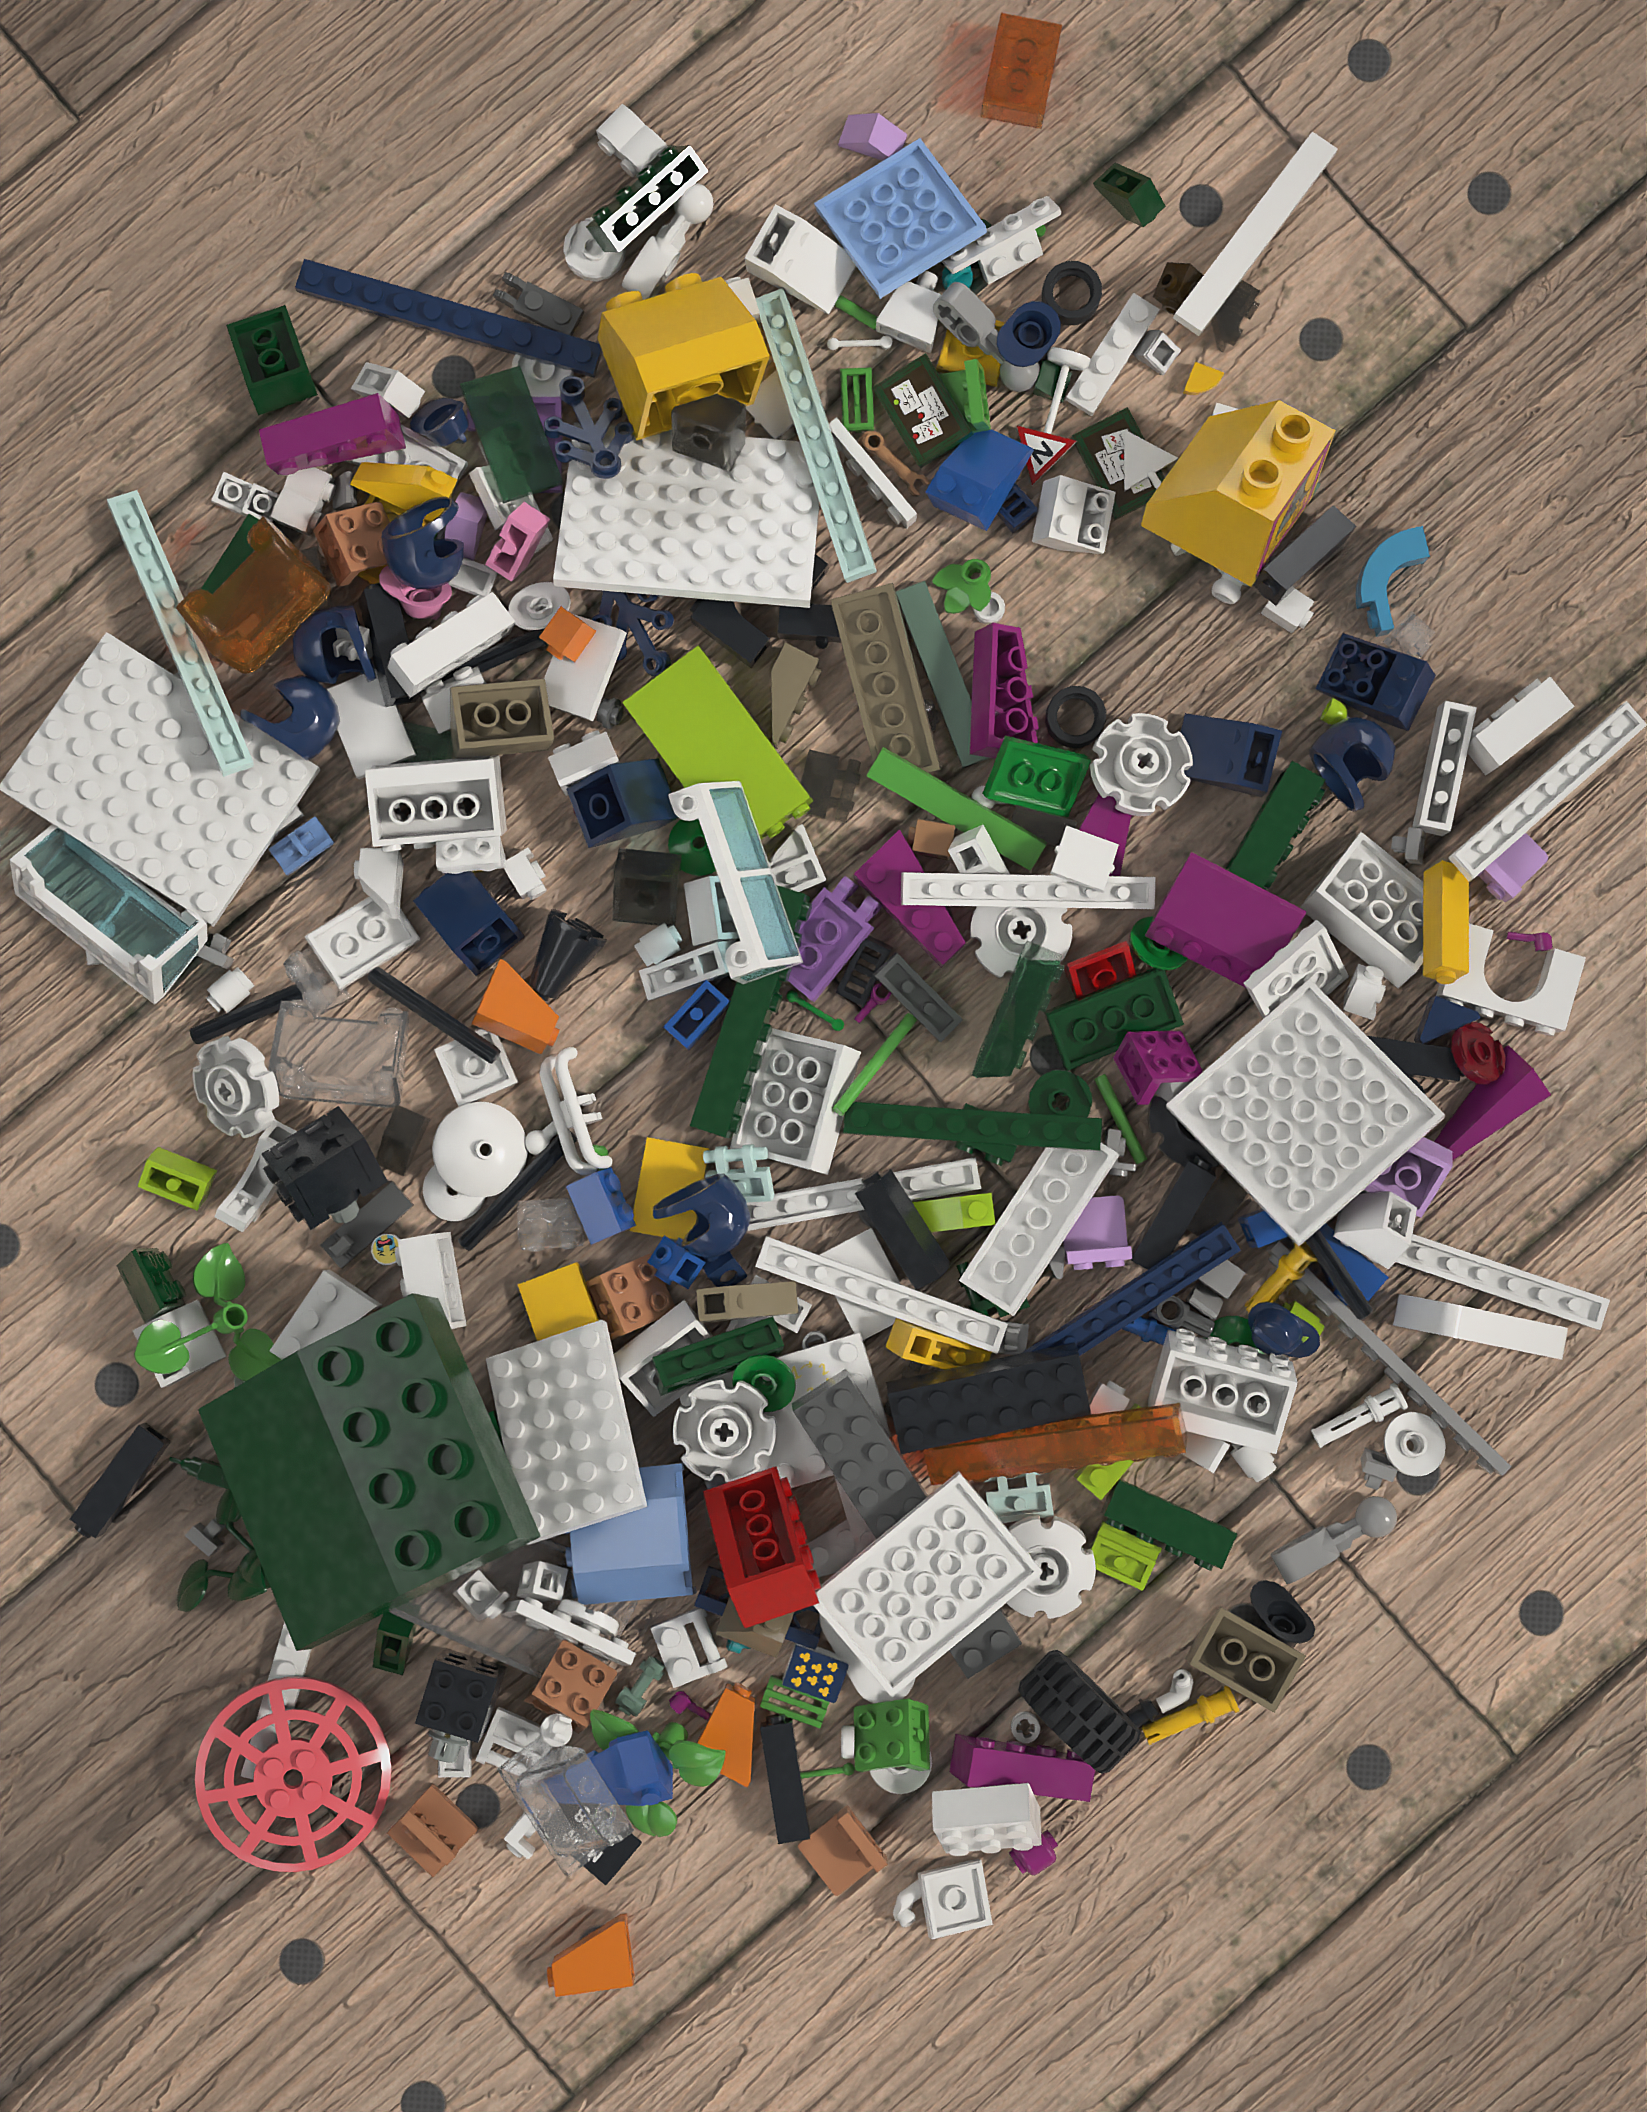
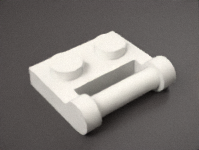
(679, 1652)
(509, 1732)

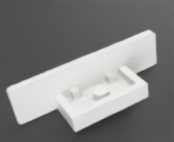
(1007, 243)
(491, 499)

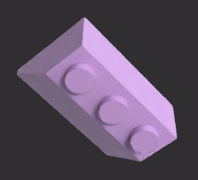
(1416, 1174)

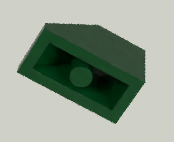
(1130, 194)
(393, 1643)

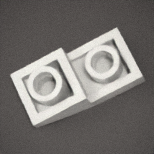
(244, 497)

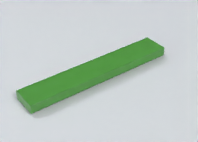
(955, 807)

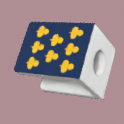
(815, 1672)

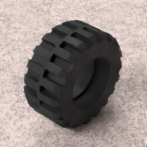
(1079, 1711)

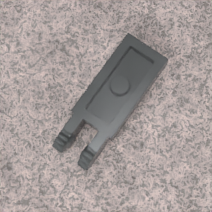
(540, 306)

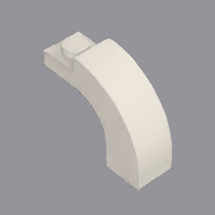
(254, 1188)

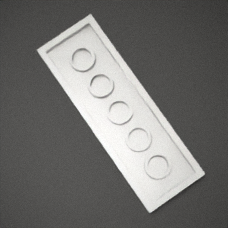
(1036, 1224)

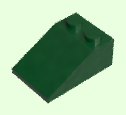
(271, 360)

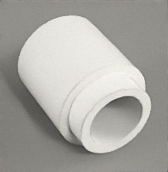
(659, 944)
(229, 990)
(1253, 1462)

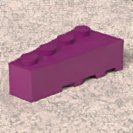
(333, 435)
(1000, 690)
(926, 924)
(996, 1763)

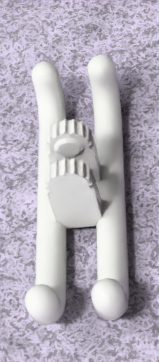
(569, 1114)

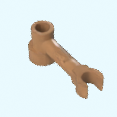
(892, 461)

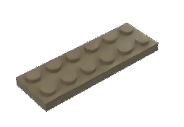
(885, 676)

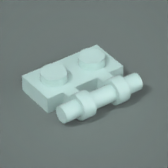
(751, 1180)
(1020, 1502)

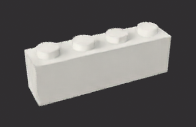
(450, 643)
(1444, 768)

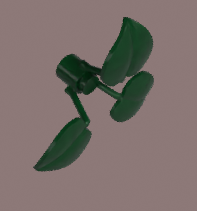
(244, 1583)

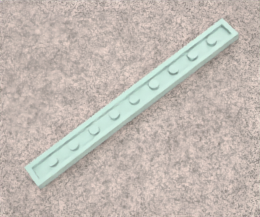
(815, 436)
(181, 640)

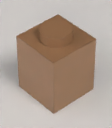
(931, 839)

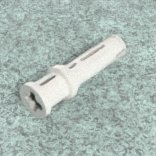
(1323, 1433)

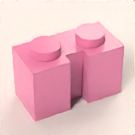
(518, 542)

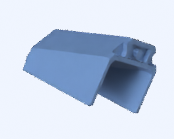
(639, 1551)

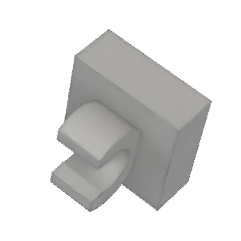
(345, 646)
(1412, 846)
(217, 951)
(1014, 1339)
(1376, 1468)
(206, 1537)

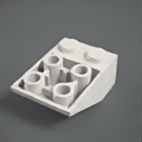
(800, 260)

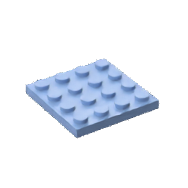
(900, 218)

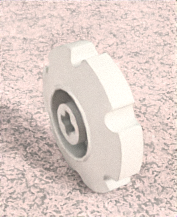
(1117, 769)
(1002, 948)
(235, 1087)
(706, 1448)
(1068, 1568)

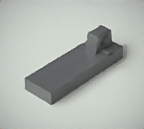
(917, 997)
(369, 1223)

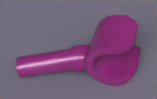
(1542, 941)
(871, 1004)
(681, 1701)

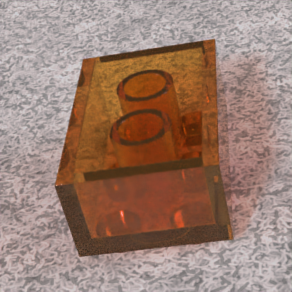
(1021, 70)

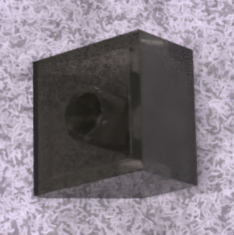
(710, 430)
(646, 887)

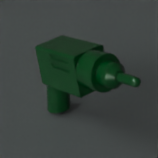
(203, 1470)

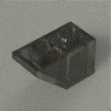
(1229, 317)

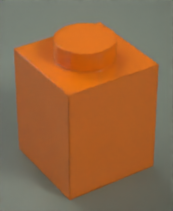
(566, 635)

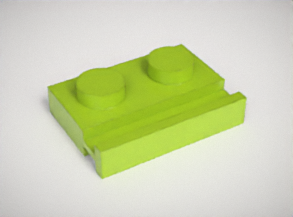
(1124, 1555)

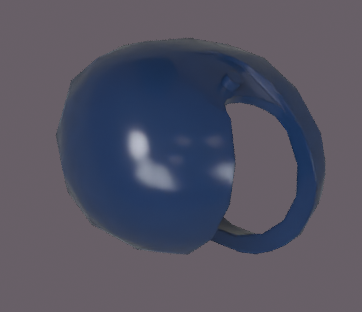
(413, 551)
(315, 651)
(312, 717)
(1351, 753)
(720, 1214)

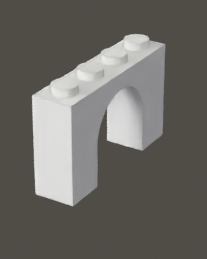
(1546, 1007)

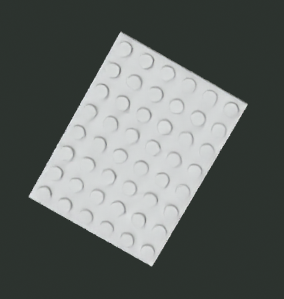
(690, 526)
(139, 783)

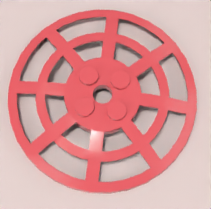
(293, 1754)

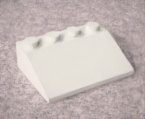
(1372, 909)
(795, 1100)

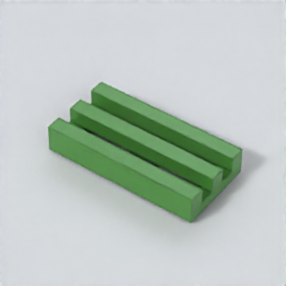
(858, 427)
(769, 1692)

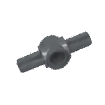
(1184, 1317)

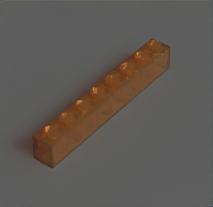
(1064, 1444)

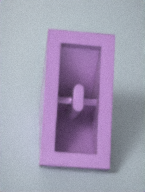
(872, 136)
(467, 523)

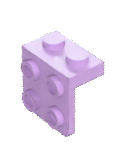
(1513, 868)
(1099, 1235)

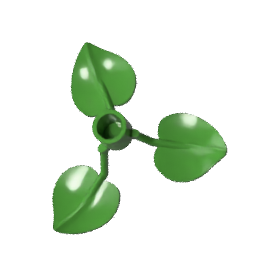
(221, 1277)
(695, 1764)

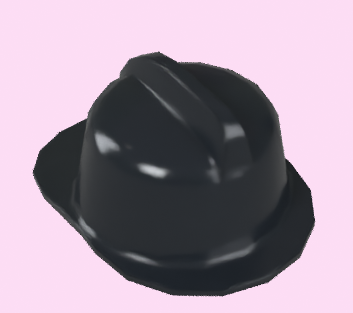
(1281, 1614)

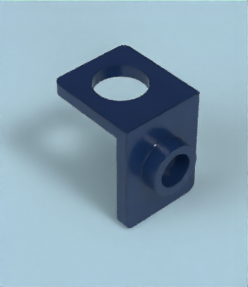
(719, 1265)

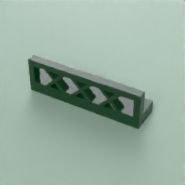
(716, 1355)

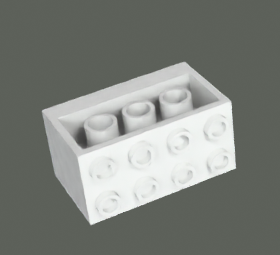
(423, 783)
(1225, 1389)

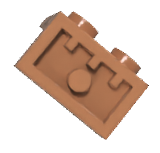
(352, 540)
(629, 1296)
(572, 1685)
(842, 1851)

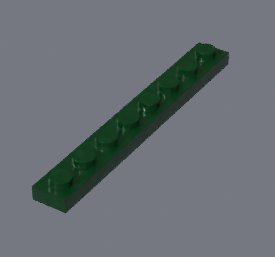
(973, 1126)

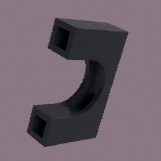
(732, 631)

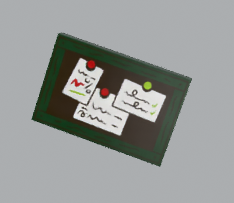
(923, 410)
(1103, 455)

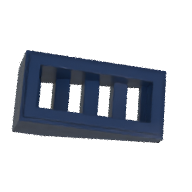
(1022, 517)

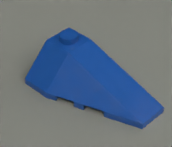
(635, 1770)

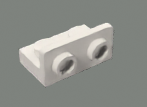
(470, 855)

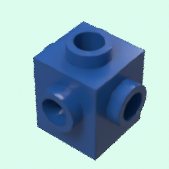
(675, 1263)

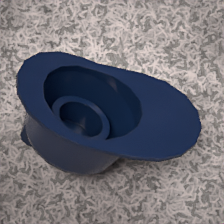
(1028, 334)
(441, 422)
(1281, 1332)

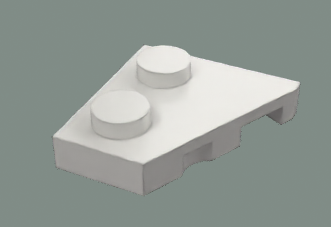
(796, 863)

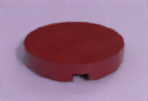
(1478, 1053)

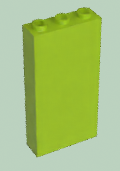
(713, 738)

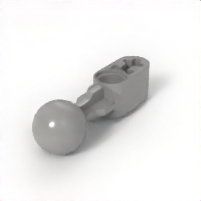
(974, 326)
(1322, 1545)

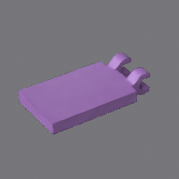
(831, 937)

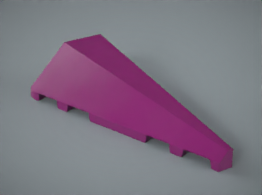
(1109, 824)
(1493, 1105)

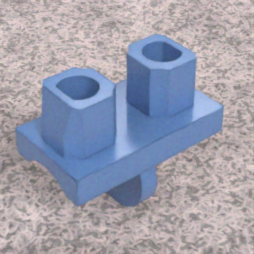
(301, 846)

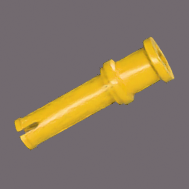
(1289, 1268)
(1204, 1710)

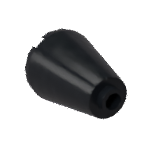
(563, 953)

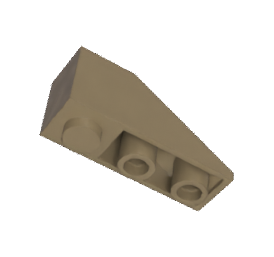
(789, 682)
(747, 1301)

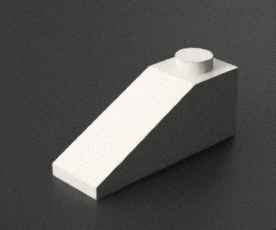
(686, 970)

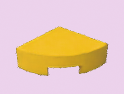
(1202, 379)

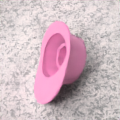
(416, 602)

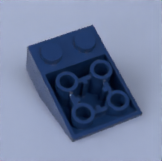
(1377, 681)
(1231, 753)

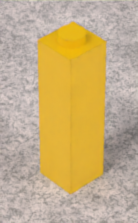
(1445, 923)

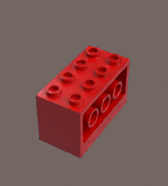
(762, 1547)

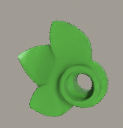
(963, 590)

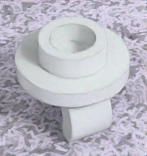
(556, 1730)

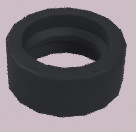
(1082, 271)
(1086, 695)

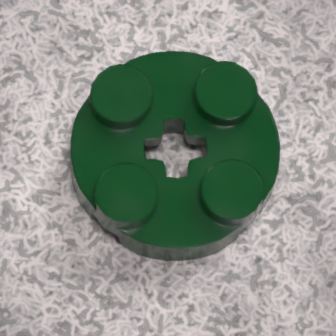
(1066, 1085)

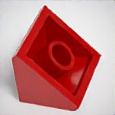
(1100, 969)

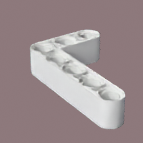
(1480, 1326)

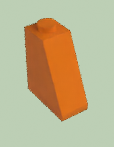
(516, 1011)
(732, 1730)
(595, 1962)

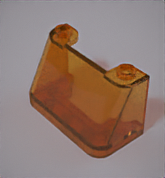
(258, 602)

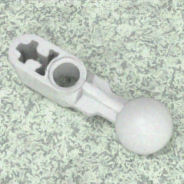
(662, 251)

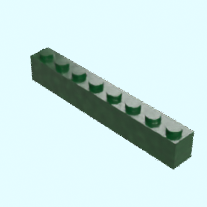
(742, 1036)

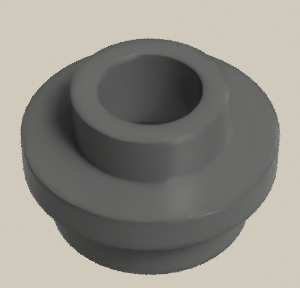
(610, 713)

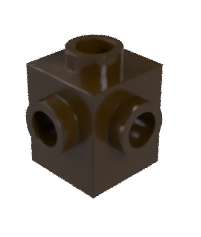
(1176, 285)

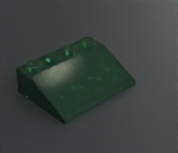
(1017, 1012)

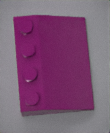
(1223, 920)

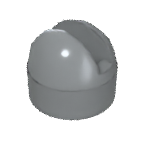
(813, 1336)

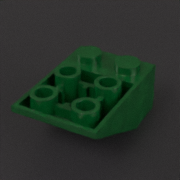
(151, 1283)

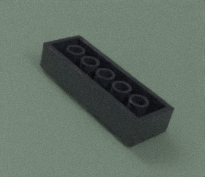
(988, 1398)

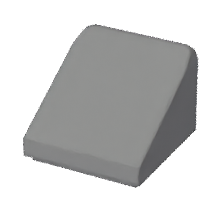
(1157, 351)
(345, 494)
(1056, 1264)
(1205, 1301)

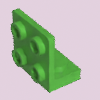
(970, 394)
(892, 1735)

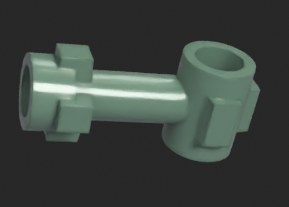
(631, 1700)

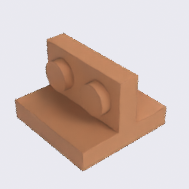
(433, 1830)

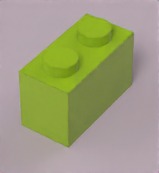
(177, 1178)

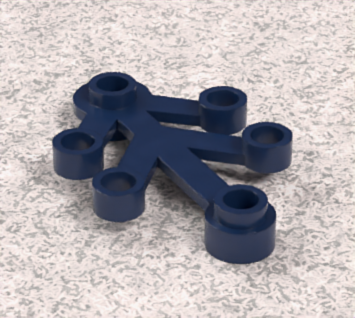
(591, 433)
(629, 617)

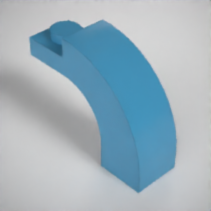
(1396, 552)

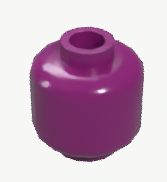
(1038, 1858)

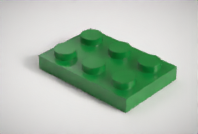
(1036, 776)

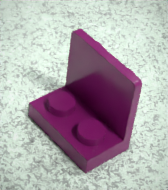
(1154, 1059)

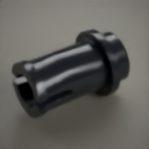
(1142, 1712)

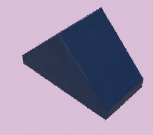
(1442, 1017)

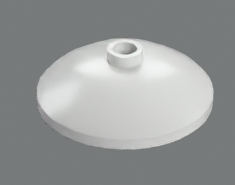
(458, 1149)

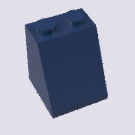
(622, 801)
(468, 919)

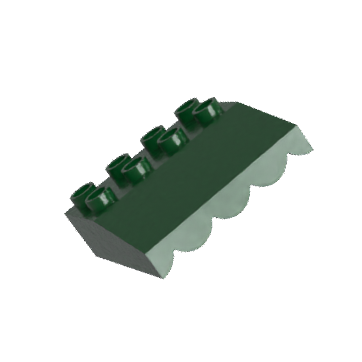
(367, 1470)

